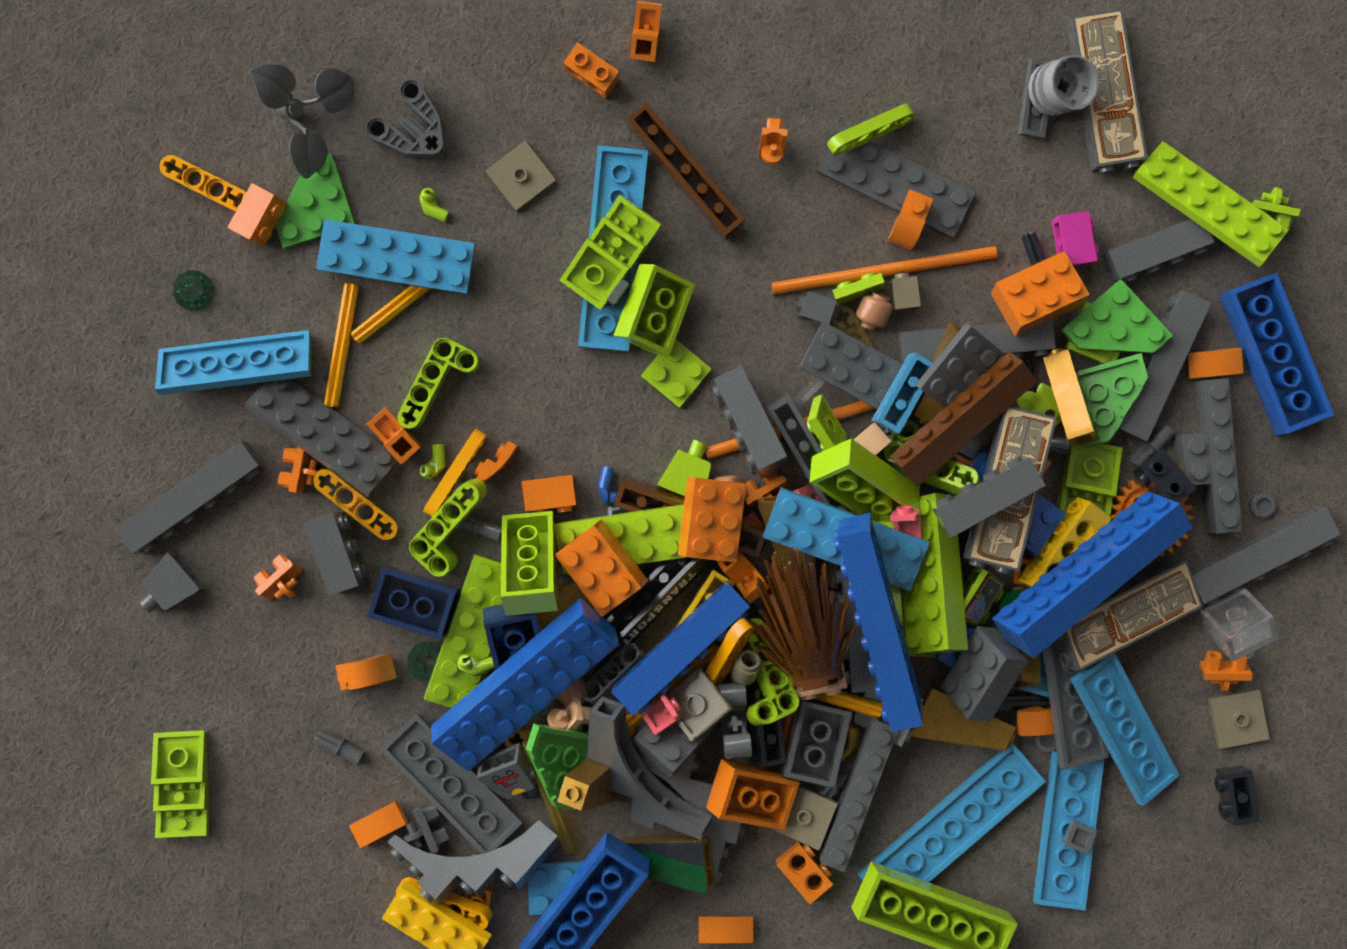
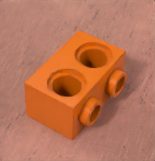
(591, 70)
(800, 874)

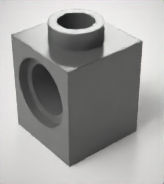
(816, 308)

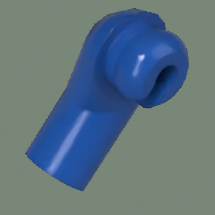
(604, 485)

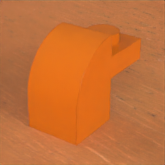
(646, 31)
(910, 220)
(396, 439)
(744, 576)
(366, 672)

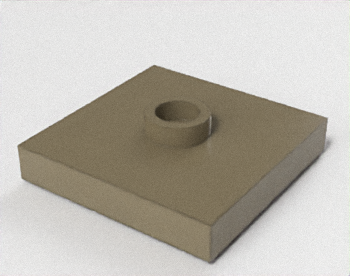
(520, 176)
(700, 704)
(1238, 718)
(810, 817)

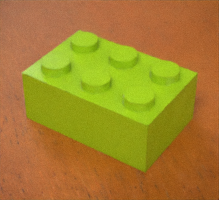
(654, 309)

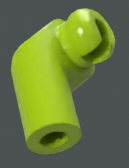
(430, 206)
(436, 464)
(474, 667)

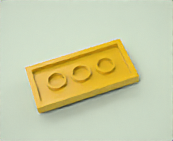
(432, 923)

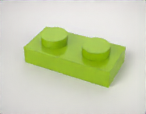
(850, 291)

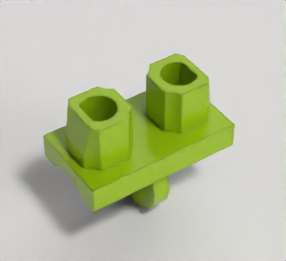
(1282, 214)

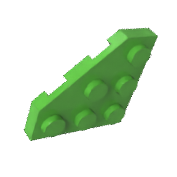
(312, 202)
(1117, 324)
(1112, 393)
(554, 755)

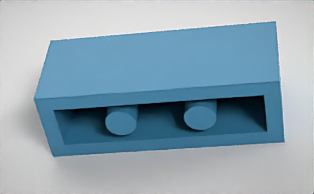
(902, 394)

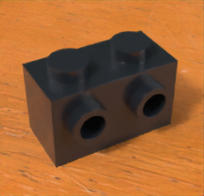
(1163, 477)
(1236, 795)

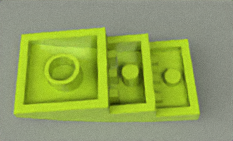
(610, 251)
(1090, 475)
(180, 784)

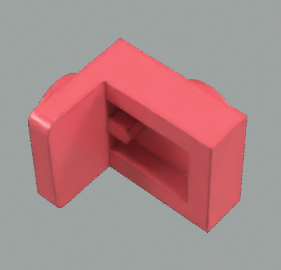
(907, 520)
(662, 714)

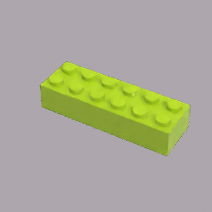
(936, 601)
(930, 912)

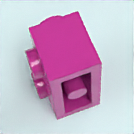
(1075, 236)

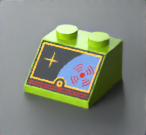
(979, 594)

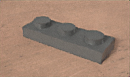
(1032, 122)

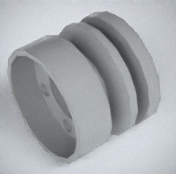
(1063, 85)

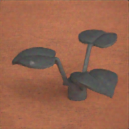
(273, 88)

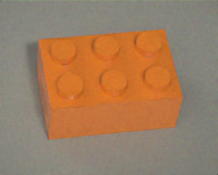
(1039, 293)
(711, 519)
(601, 568)
(752, 795)

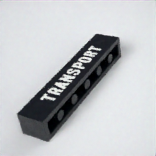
(653, 598)

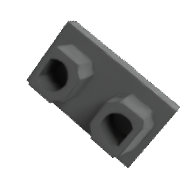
(432, 839)

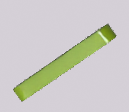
(870, 129)

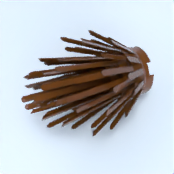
(799, 638)

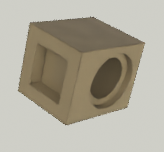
(904, 292)

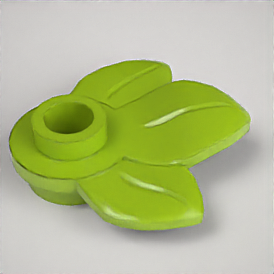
(1040, 401)

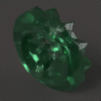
(196, 300)
(417, 667)

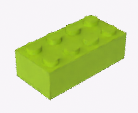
(862, 481)
(529, 563)

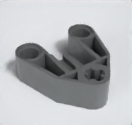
(397, 142)
(734, 733)

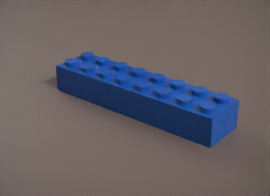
(1092, 573)
(879, 622)
(524, 685)

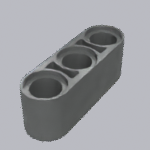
(606, 677)

